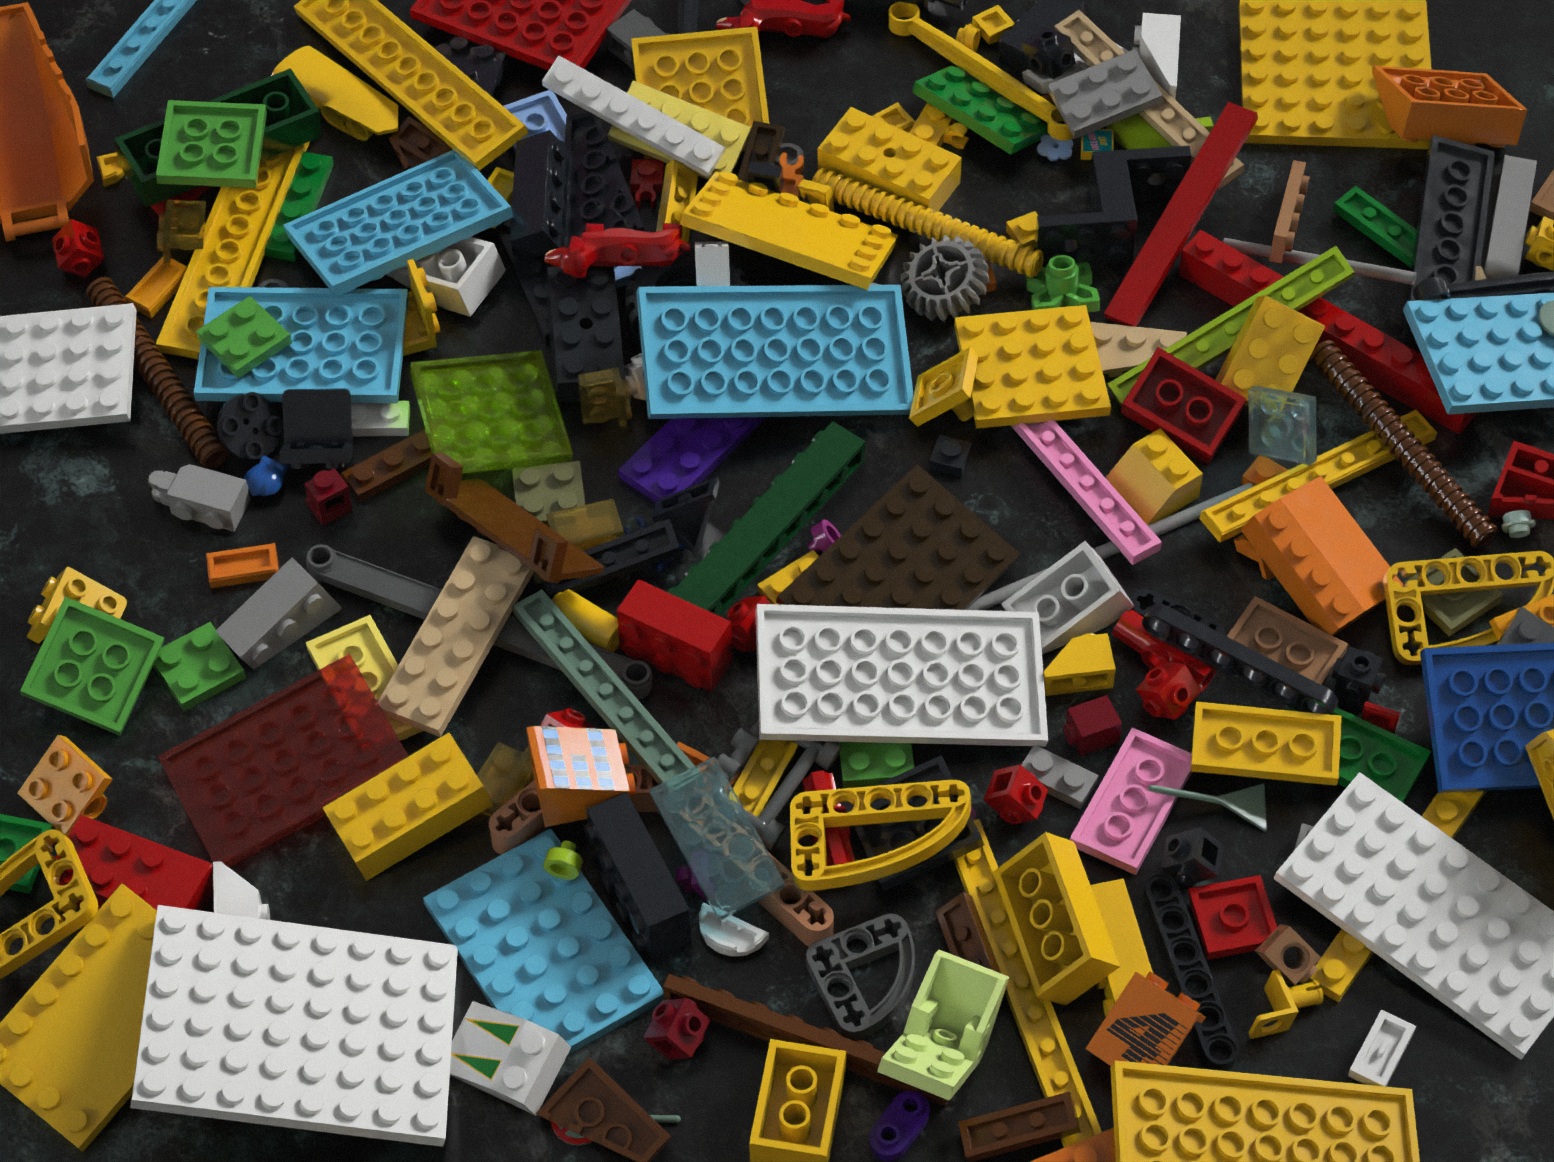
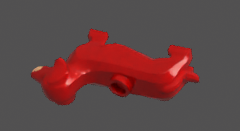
(789, 17)
(618, 248)

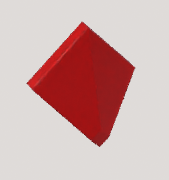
(1381, 716)

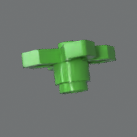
(1063, 285)

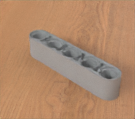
(1510, 217)

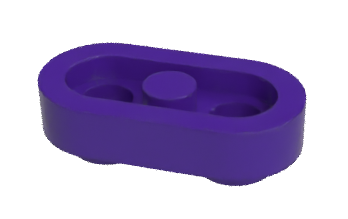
(901, 1124)

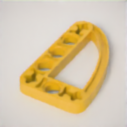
(1453, 582)
(886, 864)
(65, 898)

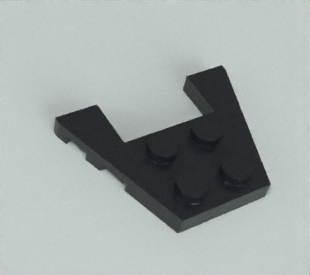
(477, 61)

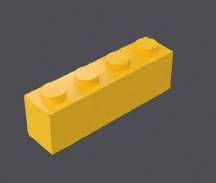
(1125, 937)

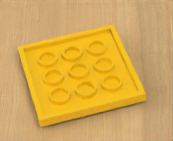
(708, 70)
(1034, 366)

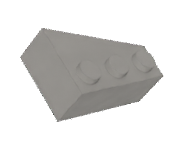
(277, 615)

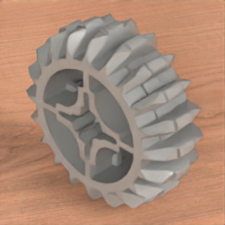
(964, 278)

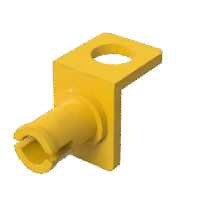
(1285, 1004)

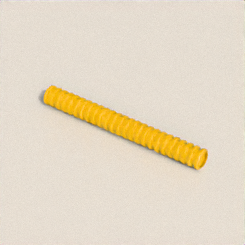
(929, 223)

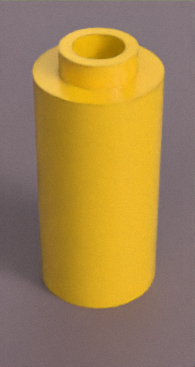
(590, 620)

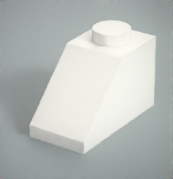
(712, 263)
(236, 895)

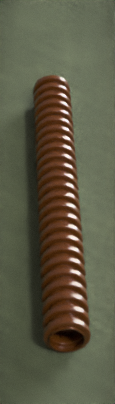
(165, 384)
(1402, 443)

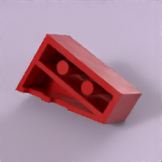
(1525, 483)

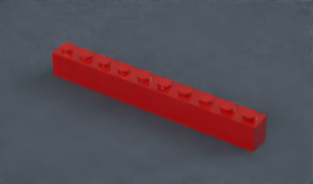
(1376, 355)

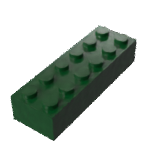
(290, 122)

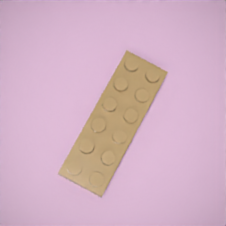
(455, 637)

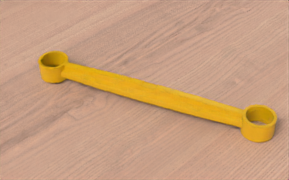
(976, 66)

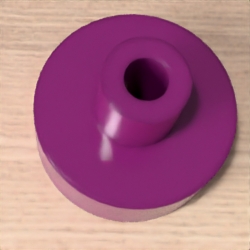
(824, 536)

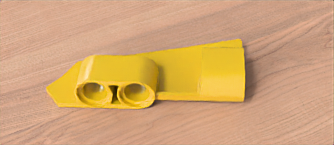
(341, 96)

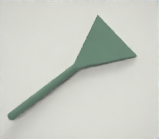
(1246, 803)

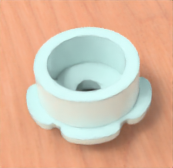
(1518, 523)

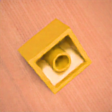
(1156, 477)

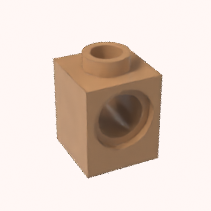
(1273, 950)

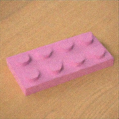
(1123, 813)

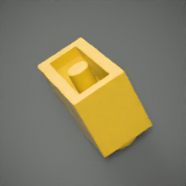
(1081, 666)

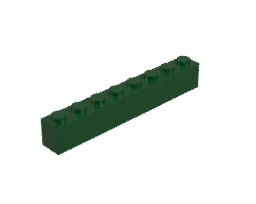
(772, 520)

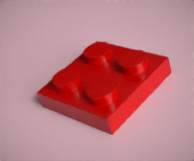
(1232, 916)

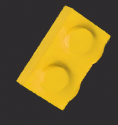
(420, 322)
(76, 587)

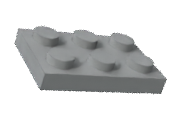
(1105, 93)

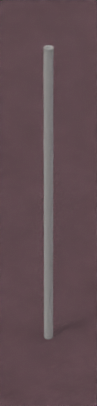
(1109, 549)

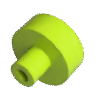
(563, 861)

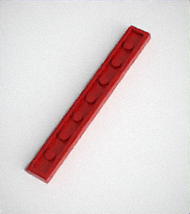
(1181, 215)

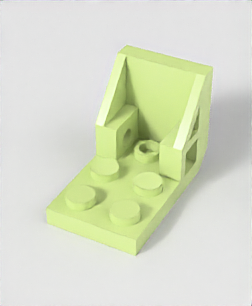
(946, 1026)

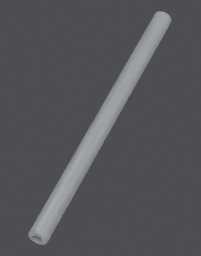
(1302, 258)

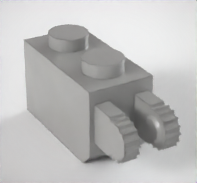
(202, 495)

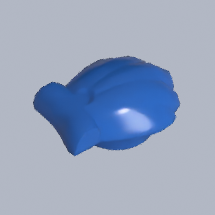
(265, 477)

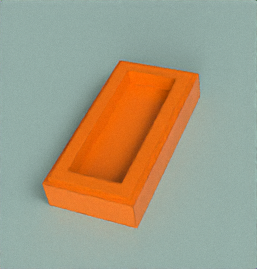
(242, 565)

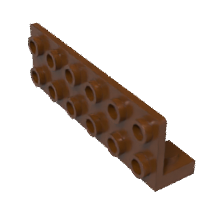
(507, 523)

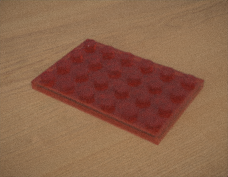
(282, 761)

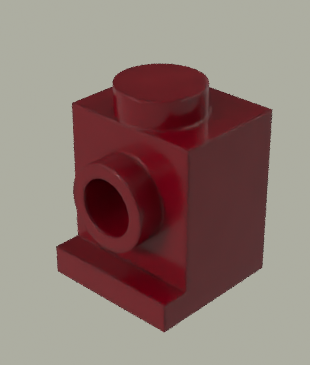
(323, 488)

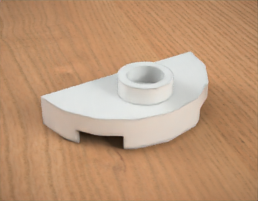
(730, 934)

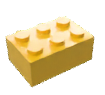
(1270, 348)
(797, 1103)

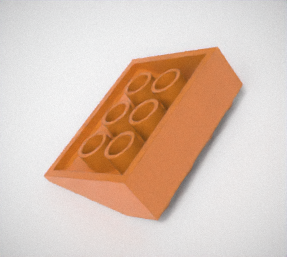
(1448, 105)
(1320, 556)

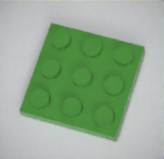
(211, 144)
(92, 666)

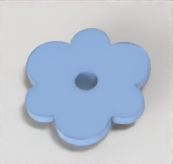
(1054, 148)

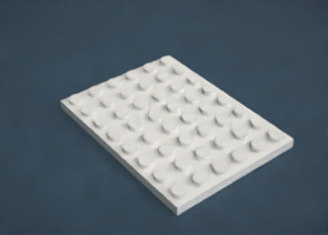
(297, 1026)

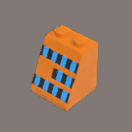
(576, 770)

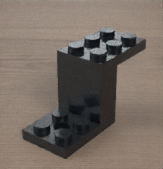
(1115, 184)

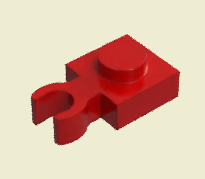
(646, 180)

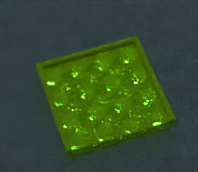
(491, 411)

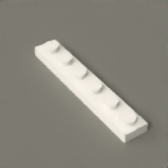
(633, 116)

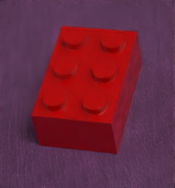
(1184, 404)
(674, 635)

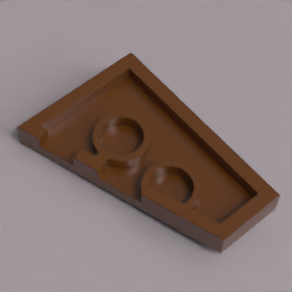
(604, 1113)

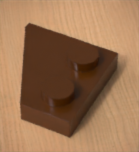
(416, 144)

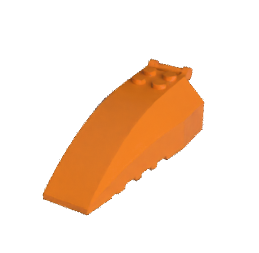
(41, 131)

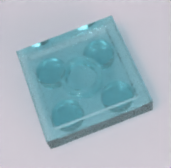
(1282, 425)

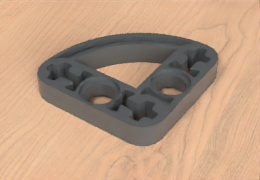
(843, 960)

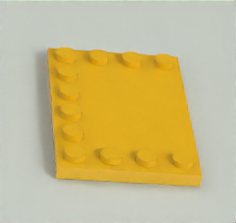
(790, 229)
(78, 1028)

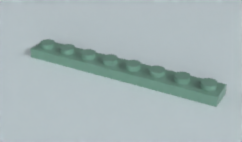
(601, 687)

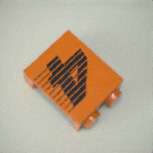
(1145, 1023)

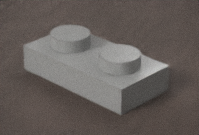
(1060, 776)

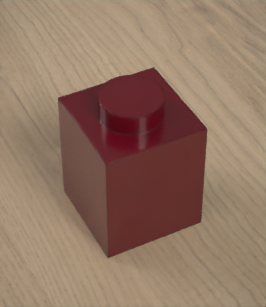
(1092, 725)

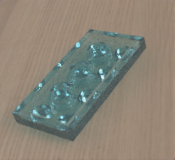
(717, 838)

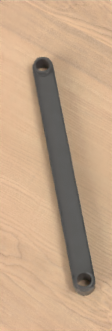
(418, 599)

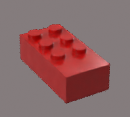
(145, 867)

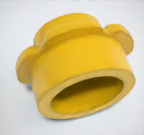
(969, 37)

